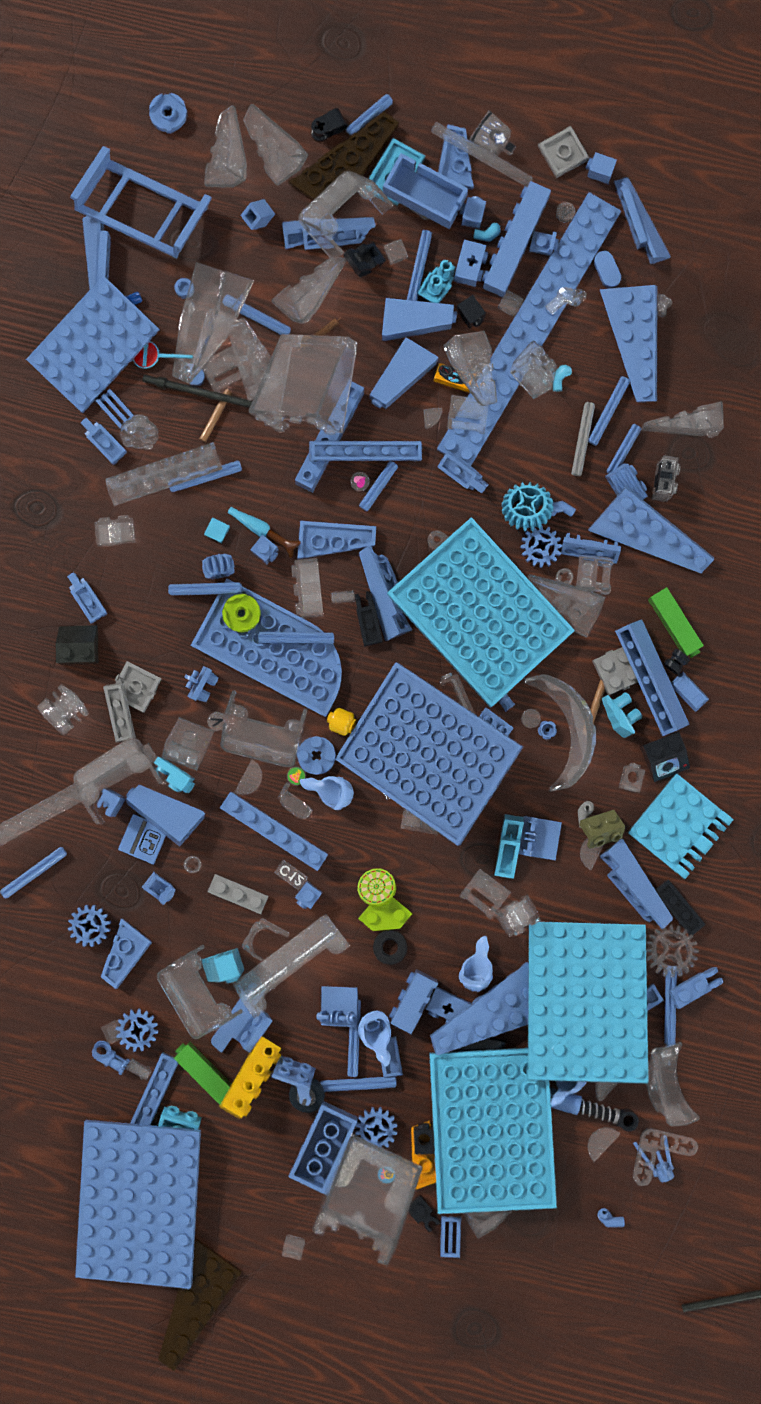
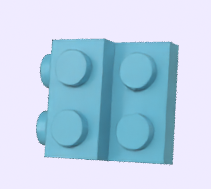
(177, 778)
(174, 1118)

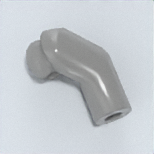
(585, 810)

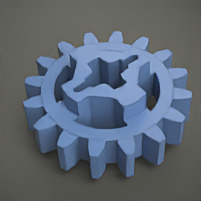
(537, 538)
(86, 934)
(128, 1032)
(368, 1127)

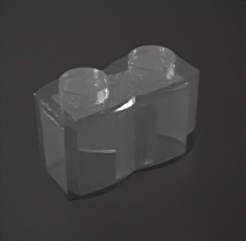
(115, 531)

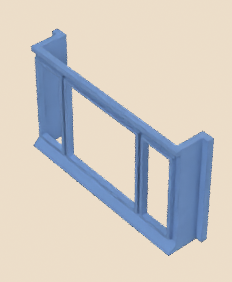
(92, 177)

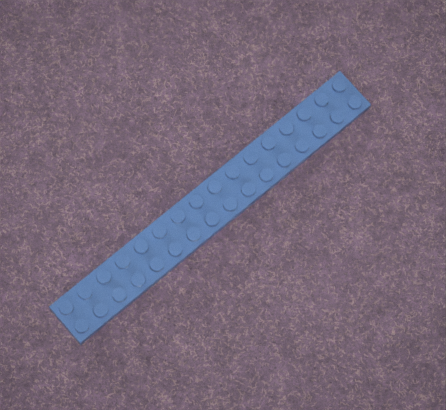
(533, 320)

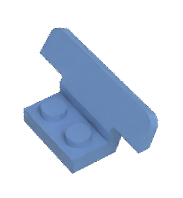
(242, 1028)

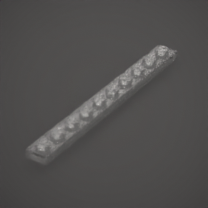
(58, 804)

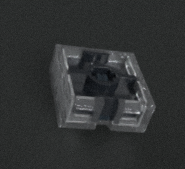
(665, 476)

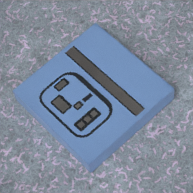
(142, 840)

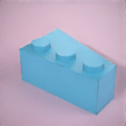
(223, 966)

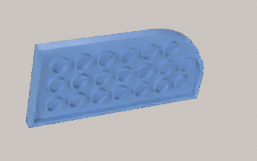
(297, 670)

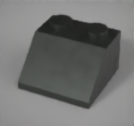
(77, 645)

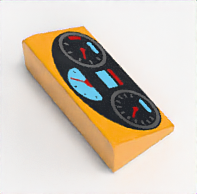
(448, 376)

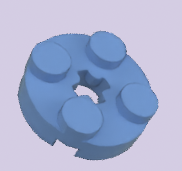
(166, 102)
(316, 766)

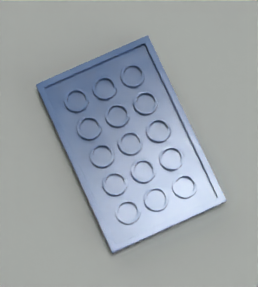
(92, 344)

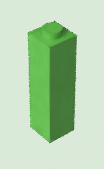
(676, 623)
(203, 1071)

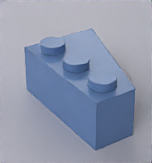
(413, 1001)

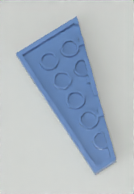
(634, 324)
(643, 528)
(492, 1014)

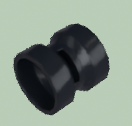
(676, 661)

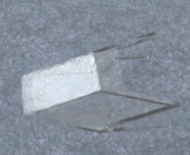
(207, 309)

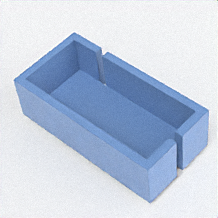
(425, 191)

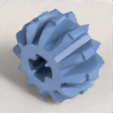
(218, 566)

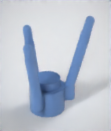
(663, 1169)

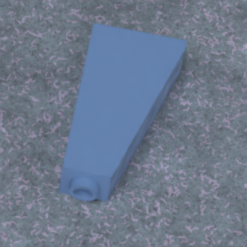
(414, 318)
(403, 371)
(165, 813)

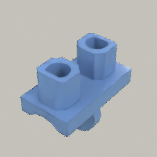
(197, 691)

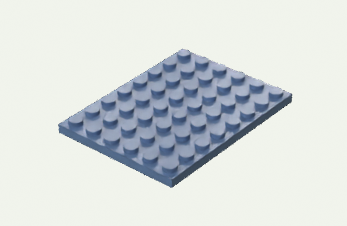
(428, 753)
(138, 1203)

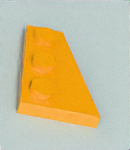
(427, 1161)

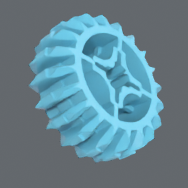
(523, 515)

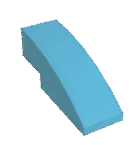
(509, 846)

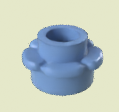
(542, 729)

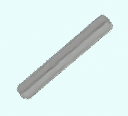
(583, 439)

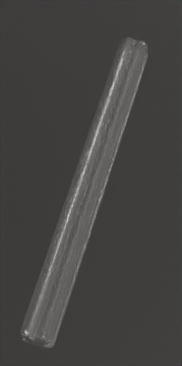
(481, 154)

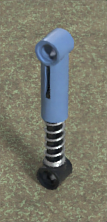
(574, 1104)

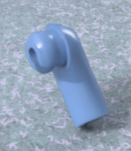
(562, 506)
(608, 1220)

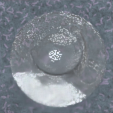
(139, 432)

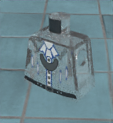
(493, 135)

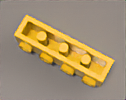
(250, 1077)

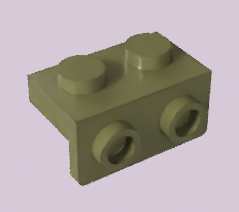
(602, 829)

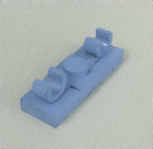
(578, 547)

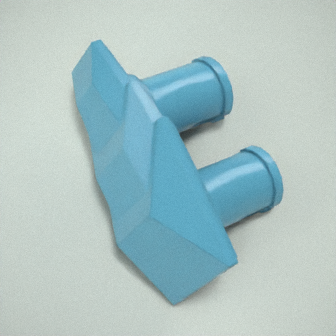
(438, 282)
(620, 722)

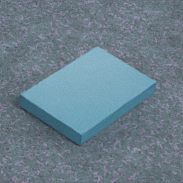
(388, 160)

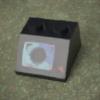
(665, 756)

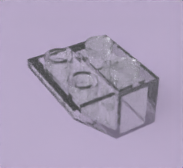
(534, 370)

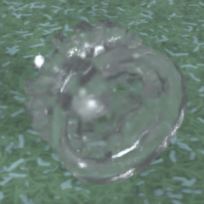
(562, 571)
(197, 868)

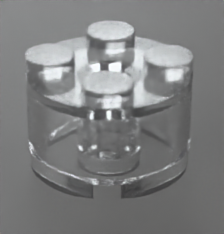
(517, 915)

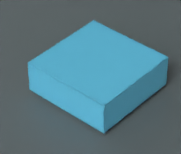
(217, 530)

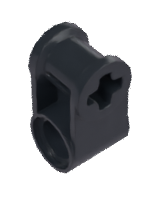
(331, 124)

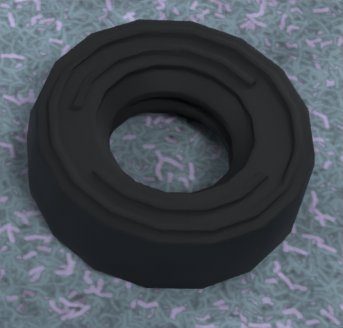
(378, 947)

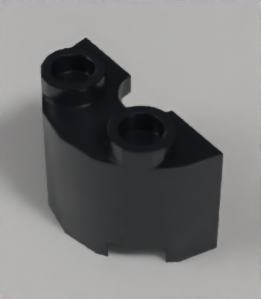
(364, 258)

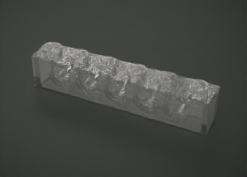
(163, 474)

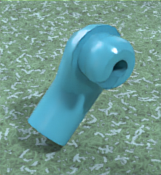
(562, 372)

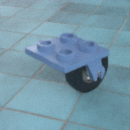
(305, 1093)

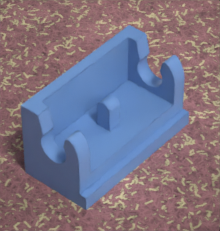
(111, 800)

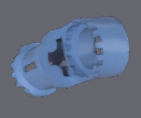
(110, 1058)

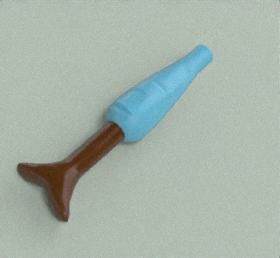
(262, 528)

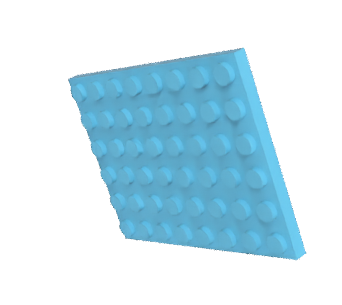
(480, 612)
(587, 1003)
(491, 1133)

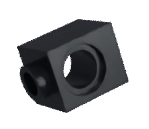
(471, 312)
(424, 1147)

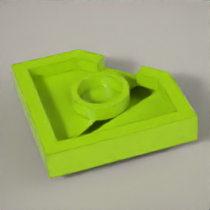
(385, 917)

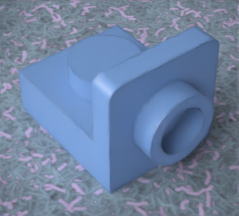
(544, 243)

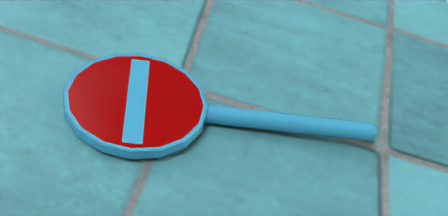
(149, 356)

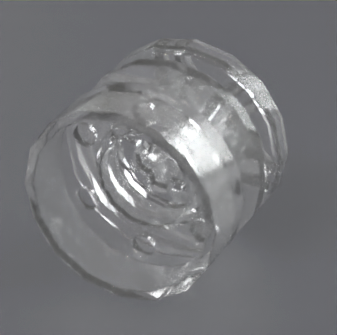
(63, 709)

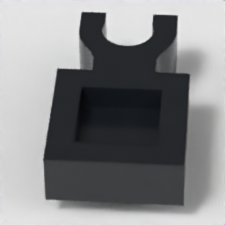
(421, 1210)

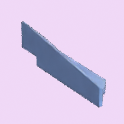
(640, 224)
(349, 232)
(97, 250)
(380, 581)
(634, 884)

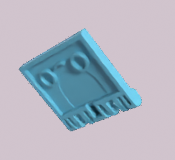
(677, 823)

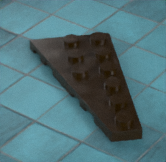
(352, 155)
(195, 1306)

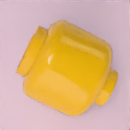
(341, 721)

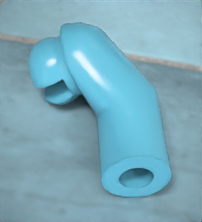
(489, 234)

